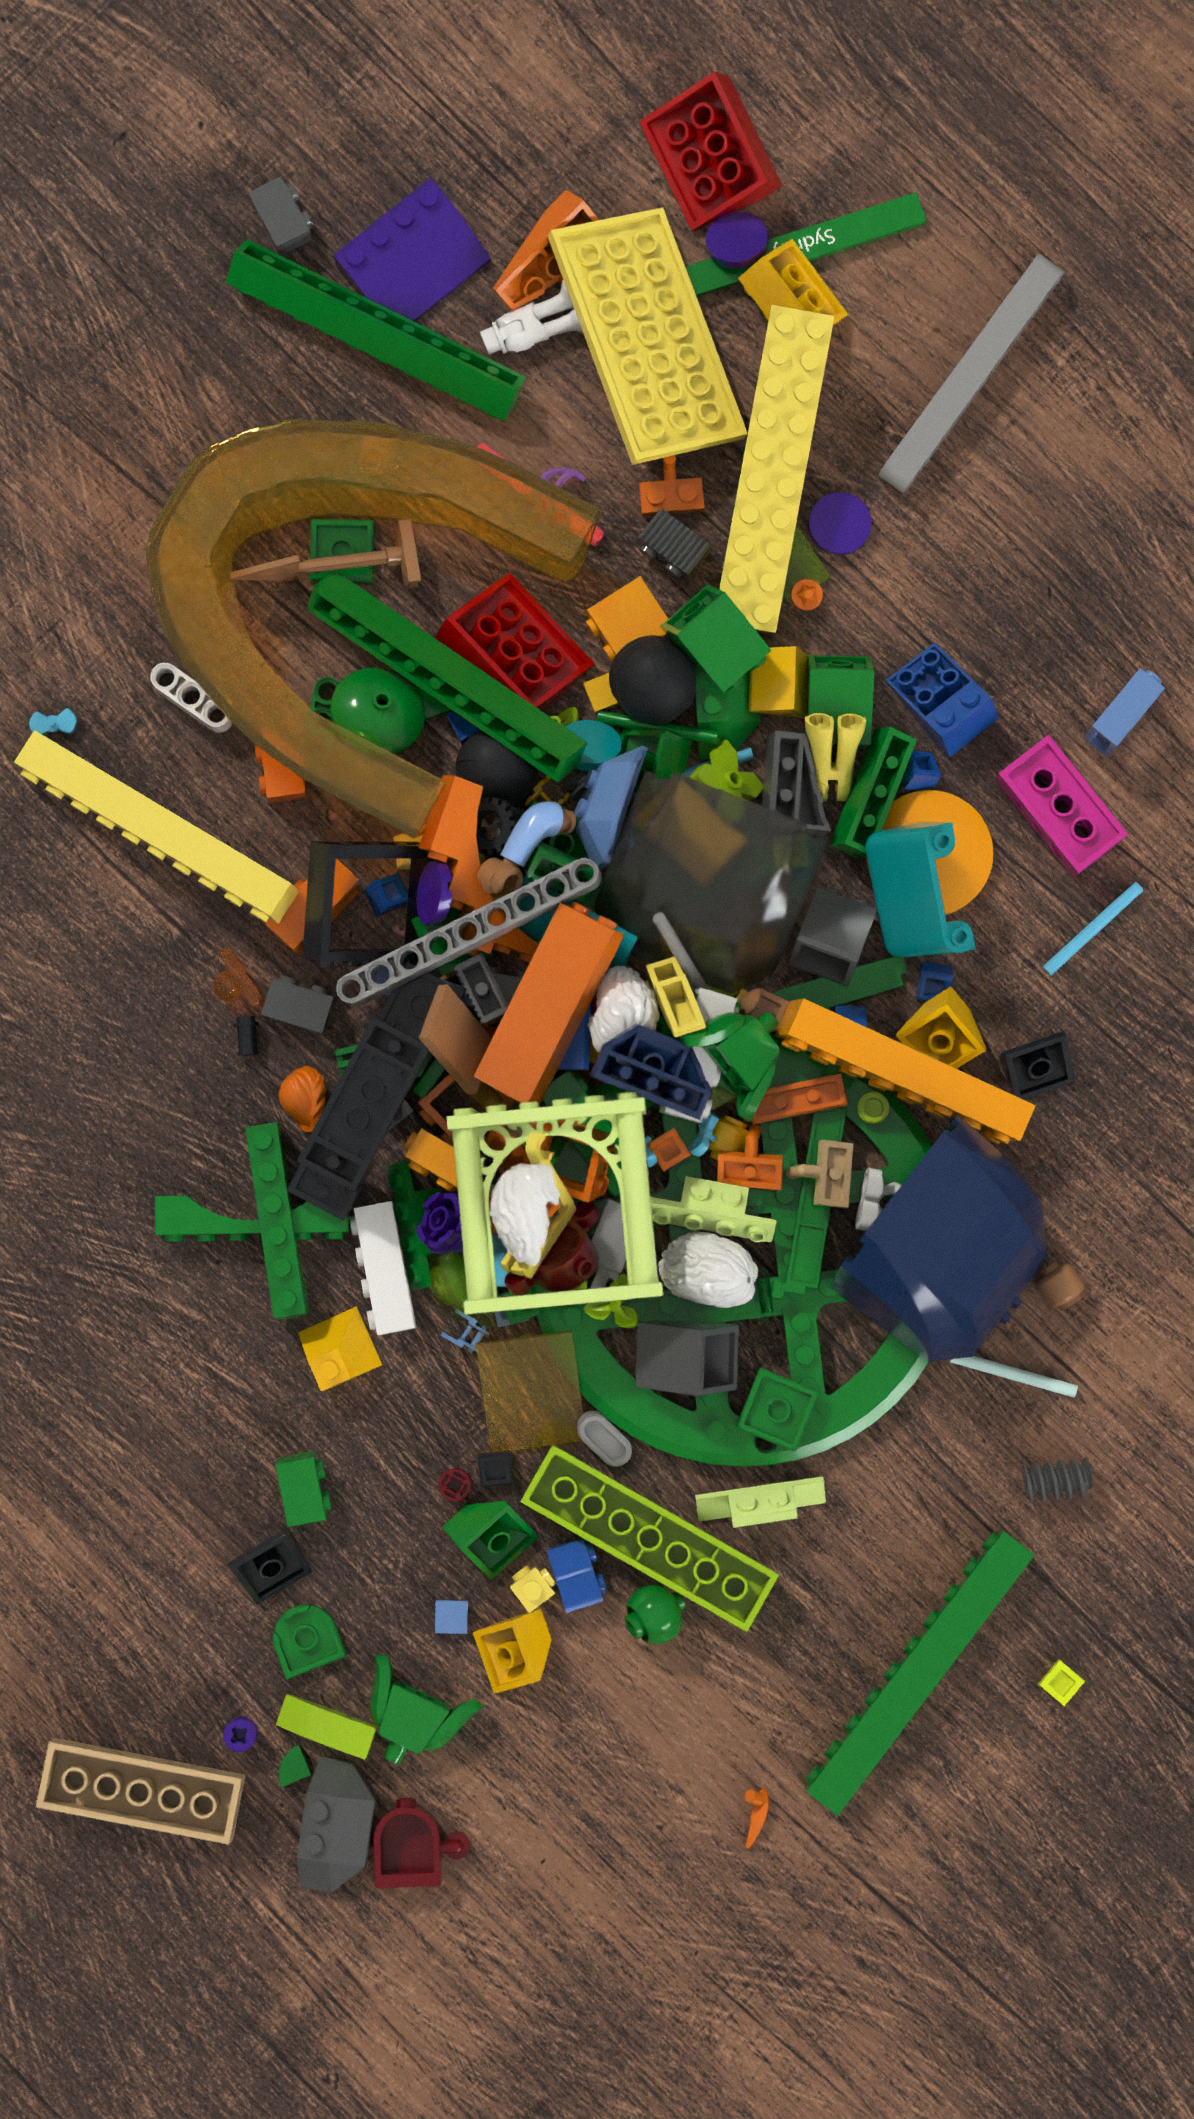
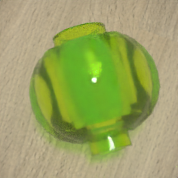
(449, 1280)

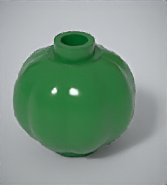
(654, 1614)

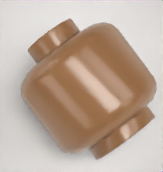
(1060, 1285)

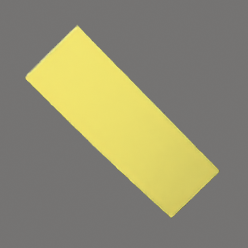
(675, 997)

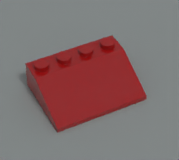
(710, 151)
(516, 643)

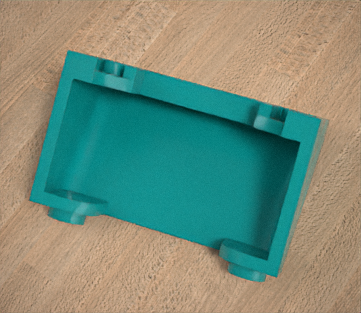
(910, 892)

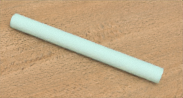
(1018, 1375)

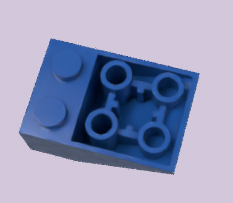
(943, 699)

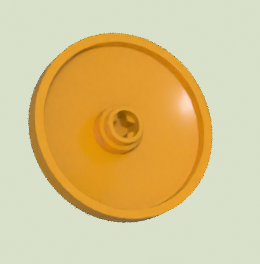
(970, 863)

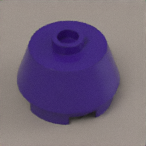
(441, 1224)

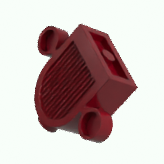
(569, 1259)
(410, 1847)

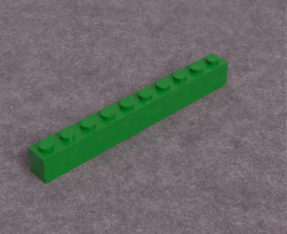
(375, 330)
(446, 676)
(918, 1672)

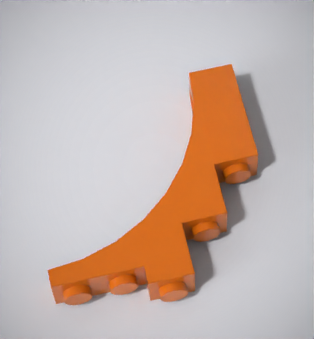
(453, 840)

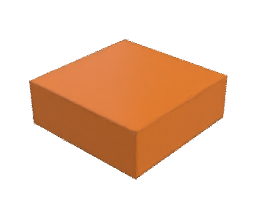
(669, 1149)

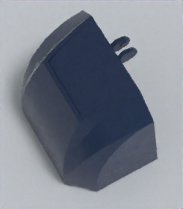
(949, 1249)

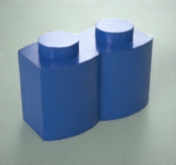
(575, 1574)

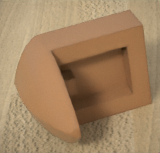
(758, 1001)

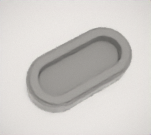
(604, 1438)

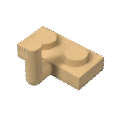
(831, 1173)

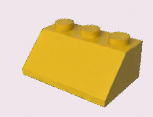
(790, 281)

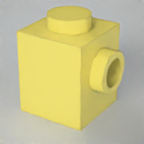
(533, 1587)

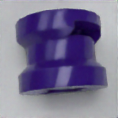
(245, 1731)

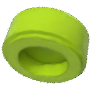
(873, 1108)

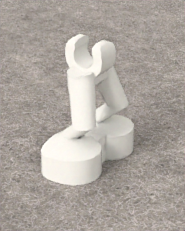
(872, 1192)

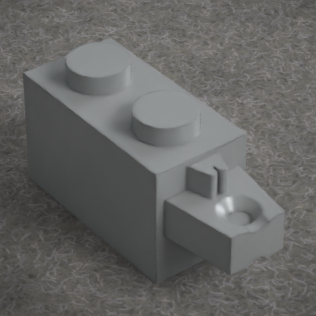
(610, 1245)

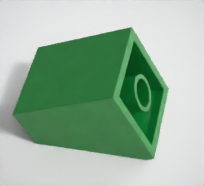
(717, 638)
(841, 687)

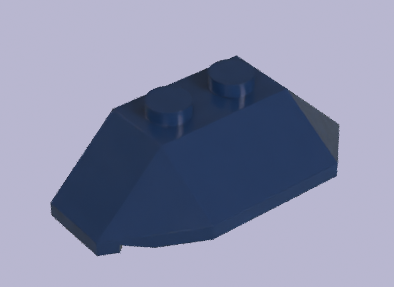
(654, 1069)

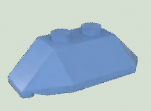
(606, 804)

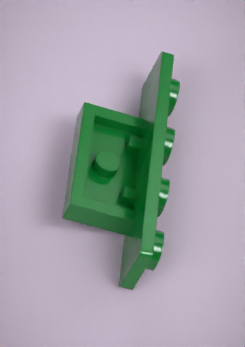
(410, 1213)

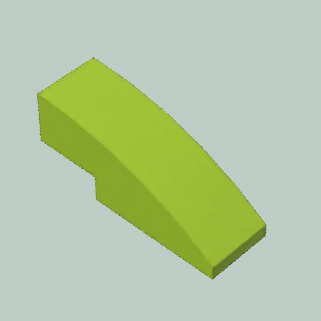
(326, 1726)

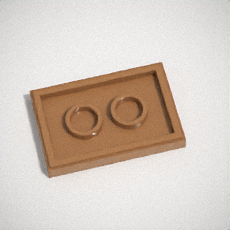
(455, 1038)

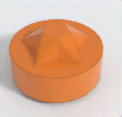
(806, 594)

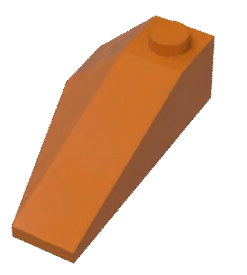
(535, 264)

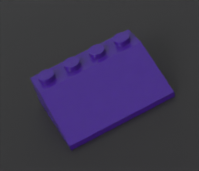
(413, 254)

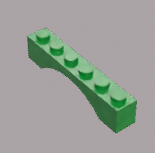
(185, 1217)
(276, 1221)

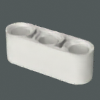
(177, 691)

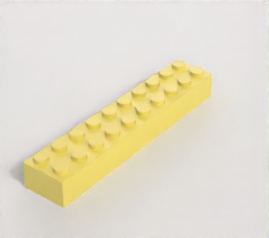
(775, 463)

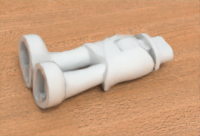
(522, 328)

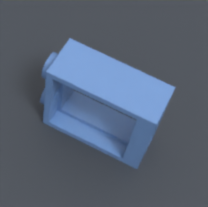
(1124, 711)

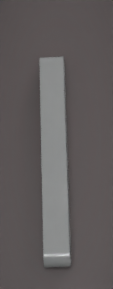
(971, 373)
(452, 932)

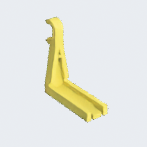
(557, 1220)

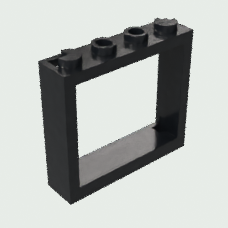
(320, 897)

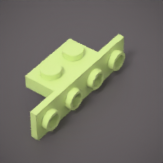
(715, 1209)
(761, 1503)

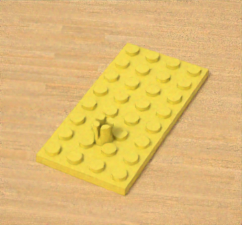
(647, 335)

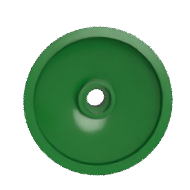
(387, 726)

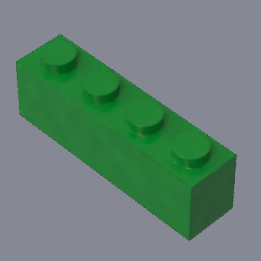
(873, 790)
(574, 1088)

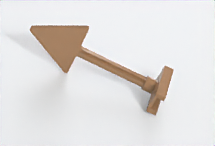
(402, 554)

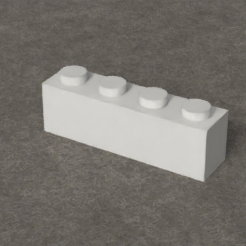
(710, 1005)
(384, 1268)

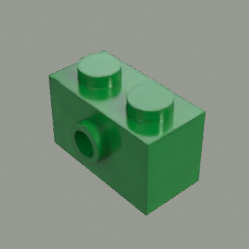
(302, 1488)

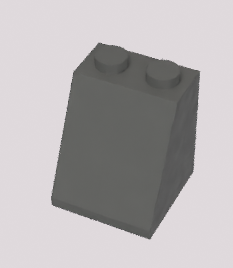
(832, 936)
(687, 1357)

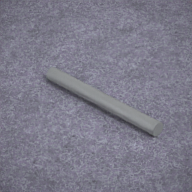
(679, 951)

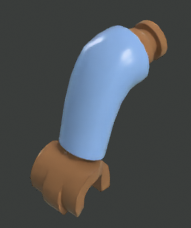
(535, 824)

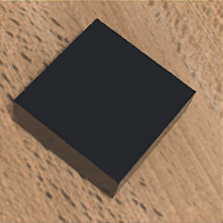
(495, 1468)

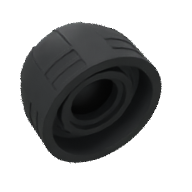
(653, 679)
(496, 769)

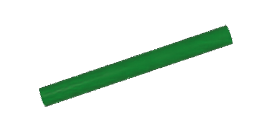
(683, 731)

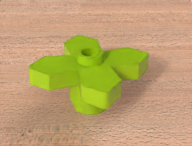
(724, 773)

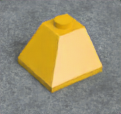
(944, 1030)
(339, 1349)
(514, 1650)

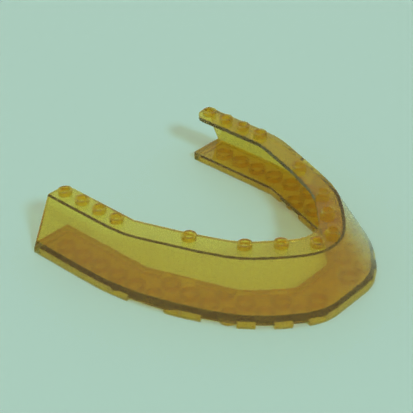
(322, 470)

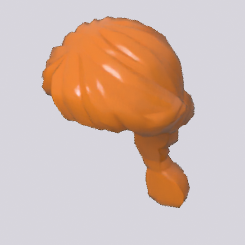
(303, 1096)

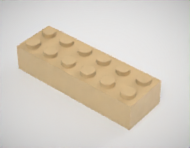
(140, 1790)

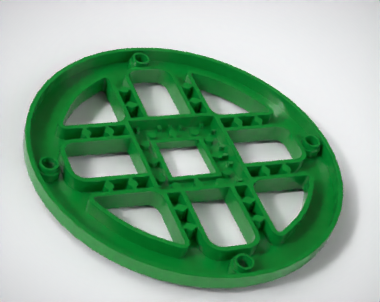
(711, 1430)

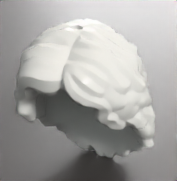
(621, 1003)
(521, 1209)
(708, 1270)

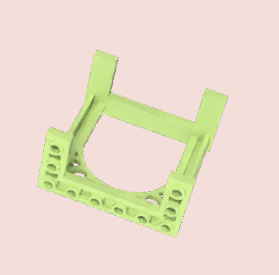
(473, 1194)

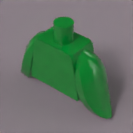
(742, 1052)
(411, 1716)

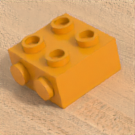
(625, 617)
(433, 1156)

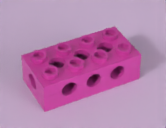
(1067, 786)

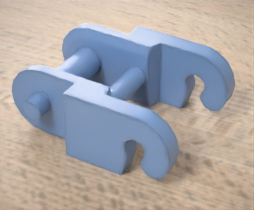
(461, 1341)

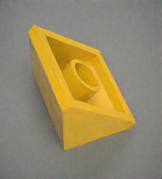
(780, 683)

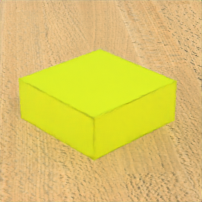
(1061, 1682)

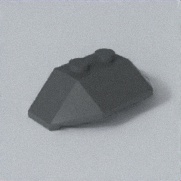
(335, 1825)

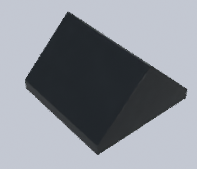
(1038, 1066)
(270, 1566)

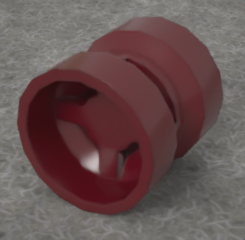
(458, 1481)

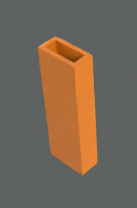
(549, 1003)

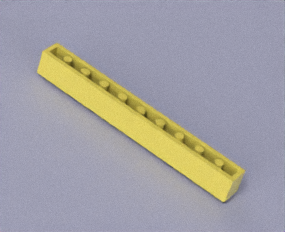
(157, 827)

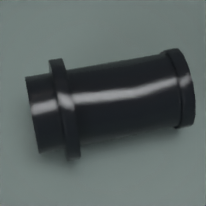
(247, 1035)

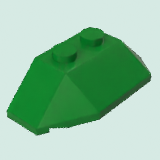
(723, 713)

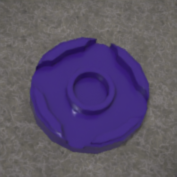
(737, 240)
(839, 523)
(432, 893)

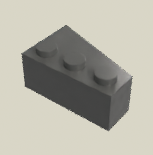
(791, 781)

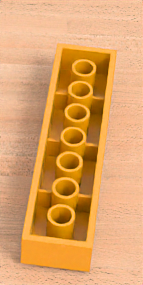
(903, 1070)

